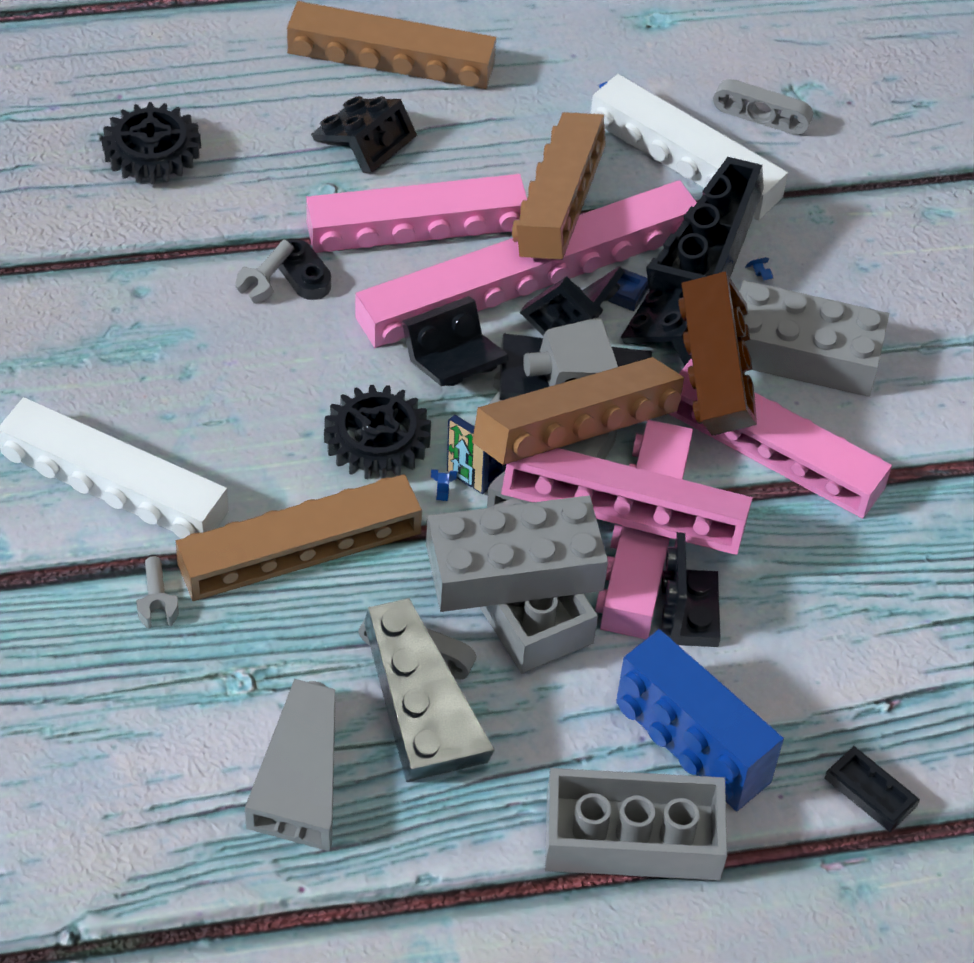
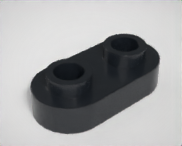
(299, 268)

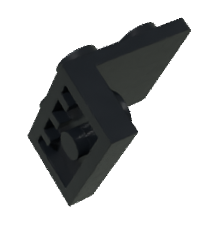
(372, 127)
(568, 304)
(659, 321)
(450, 343)
(691, 600)

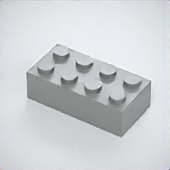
(813, 338)
(515, 553)
(542, 628)
(635, 824)

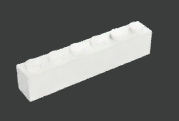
(678, 138)
(112, 470)

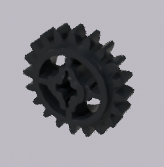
(151, 142)
(376, 424)

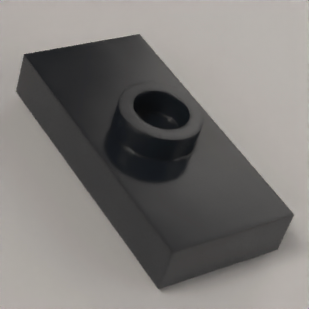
(872, 788)

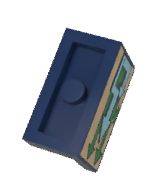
(471, 463)

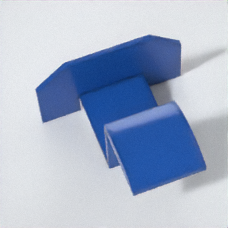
(759, 269)
(443, 483)

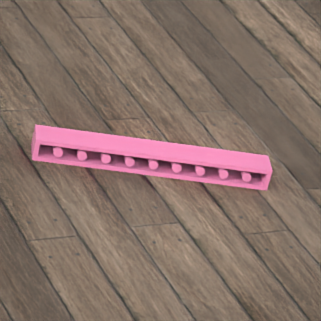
(499, 274)

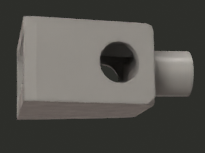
(572, 352)

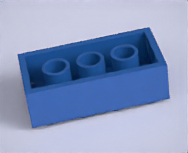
(697, 718)

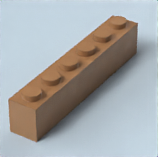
(391, 45)
(560, 186)
(577, 410)
(298, 537)

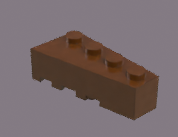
(718, 353)

